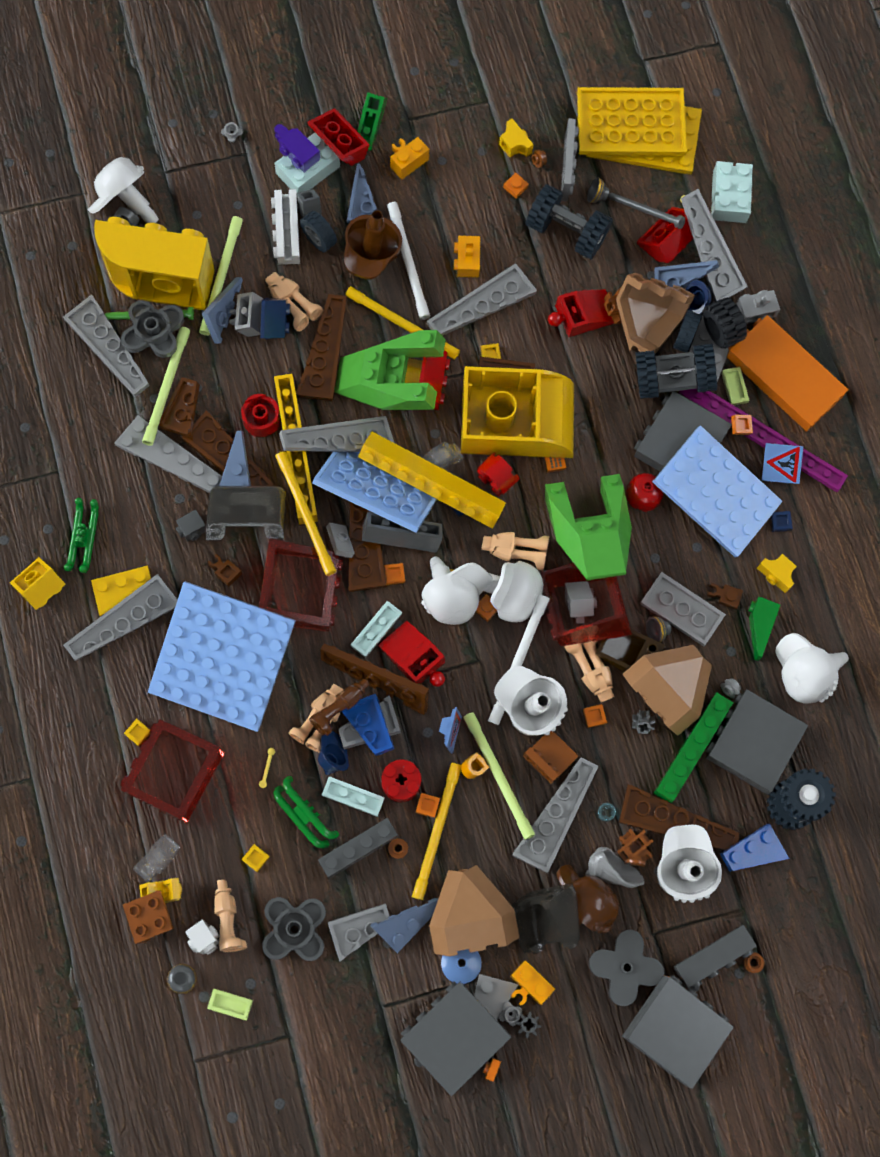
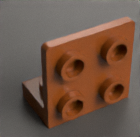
(550, 756)
(147, 917)

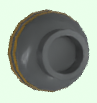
(597, 191)
(657, 628)
(181, 978)

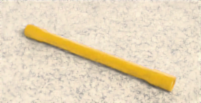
(360, 298)
(324, 557)
(422, 881)

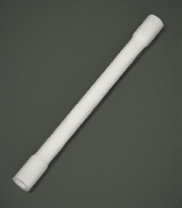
(421, 304)
(538, 611)

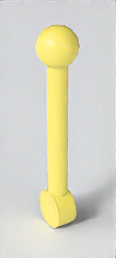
(263, 784)

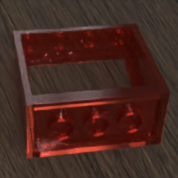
(278, 547)
(607, 628)
(198, 786)

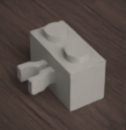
(758, 306)
(247, 314)
(580, 600)

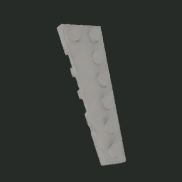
(711, 247)
(489, 298)
(97, 332)
(335, 437)
(168, 456)
(134, 611)
(556, 818)

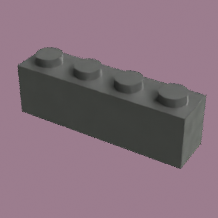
(383, 531)
(358, 848)
(715, 956)

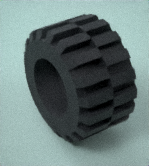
(725, 323)

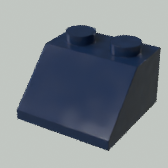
(274, 318)

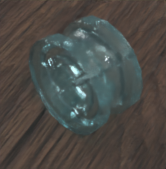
(605, 818)

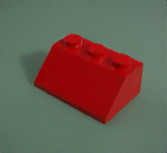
(340, 136)
(664, 240)
(433, 373)

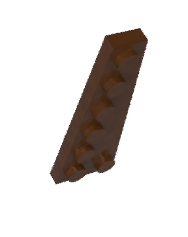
(322, 364)
(215, 445)
(366, 565)
(413, 694)
(658, 815)

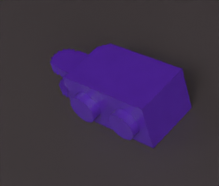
(297, 147)

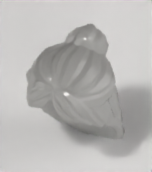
(612, 869)

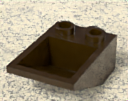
(627, 650)

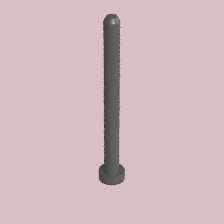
(677, 221)

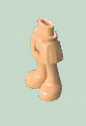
(287, 289)
(503, 547)
(597, 680)
(301, 734)
(226, 908)

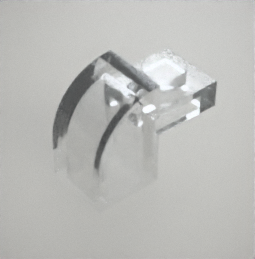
(444, 455)
(158, 858)

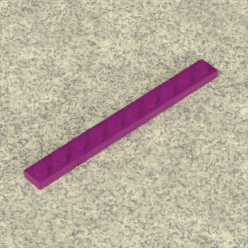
(763, 434)

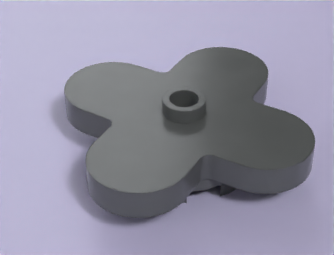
(152, 328)
(282, 918)
(610, 965)

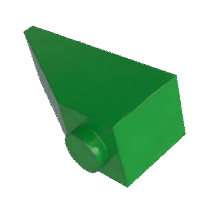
(371, 117)
(761, 623)

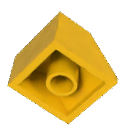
(37, 583)

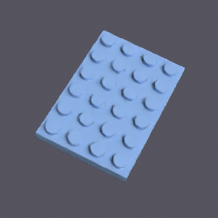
(374, 490)
(717, 491)

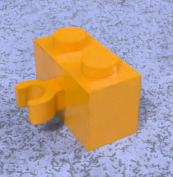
(408, 157)
(468, 256)
(531, 983)

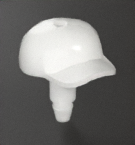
(117, 179)
(515, 591)
(454, 594)
(808, 670)
(531, 701)
(688, 864)

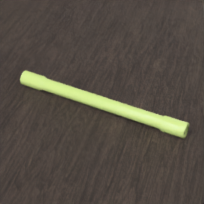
(234, 230)
(152, 428)
(498, 774)

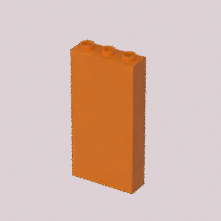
(787, 373)

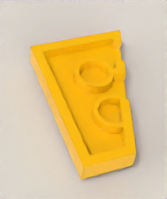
(116, 587)

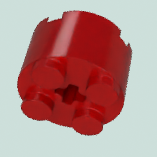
(270, 418)
(497, 474)
(408, 772)

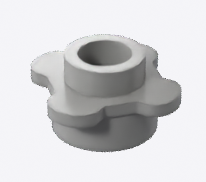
(231, 127)
(731, 688)
(516, 1011)

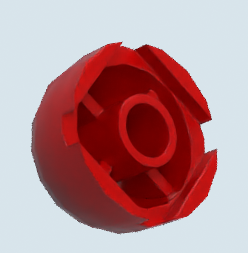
(643, 493)

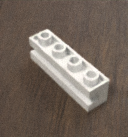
(286, 227)

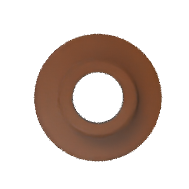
(539, 158)
(398, 855)
(760, 963)

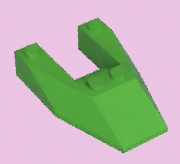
(379, 373)
(593, 543)

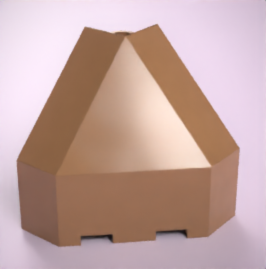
(650, 311)
(672, 684)
(471, 914)

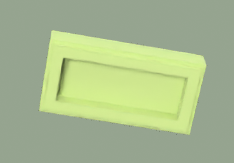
(735, 386)
(230, 1004)

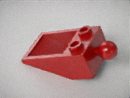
(581, 312)
(411, 654)

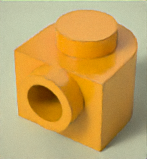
(474, 766)

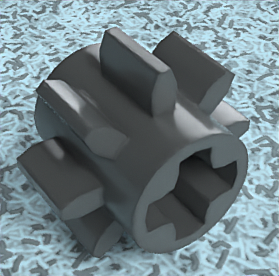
(643, 722)
(523, 1028)

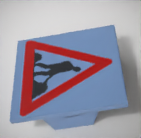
(782, 463)
(450, 728)

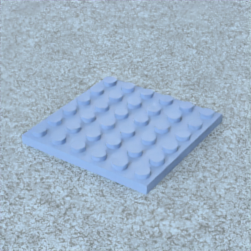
(221, 656)

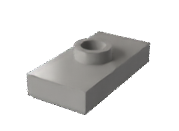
(340, 540)

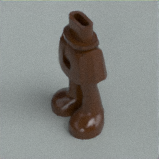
(345, 700)

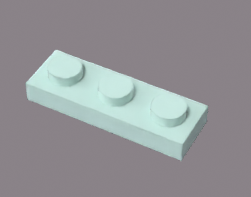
(376, 629)
(353, 796)

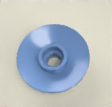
(464, 974)

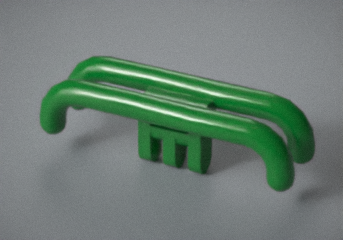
(82, 536)
(302, 814)

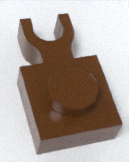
(226, 572)
(728, 596)

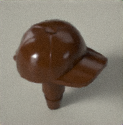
(371, 245)
(595, 899)

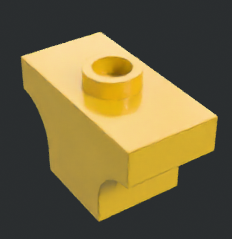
(515, 140)
(778, 572)

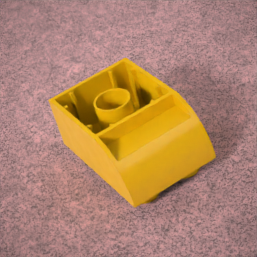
(156, 263)
(517, 412)

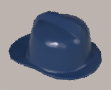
(702, 296)
(332, 755)

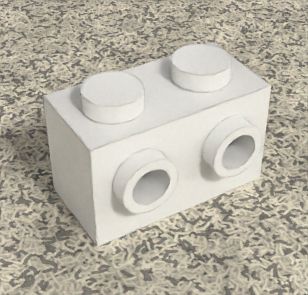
(203, 938)

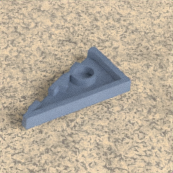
(361, 197)
(683, 274)
(218, 312)
(236, 469)
(402, 927)

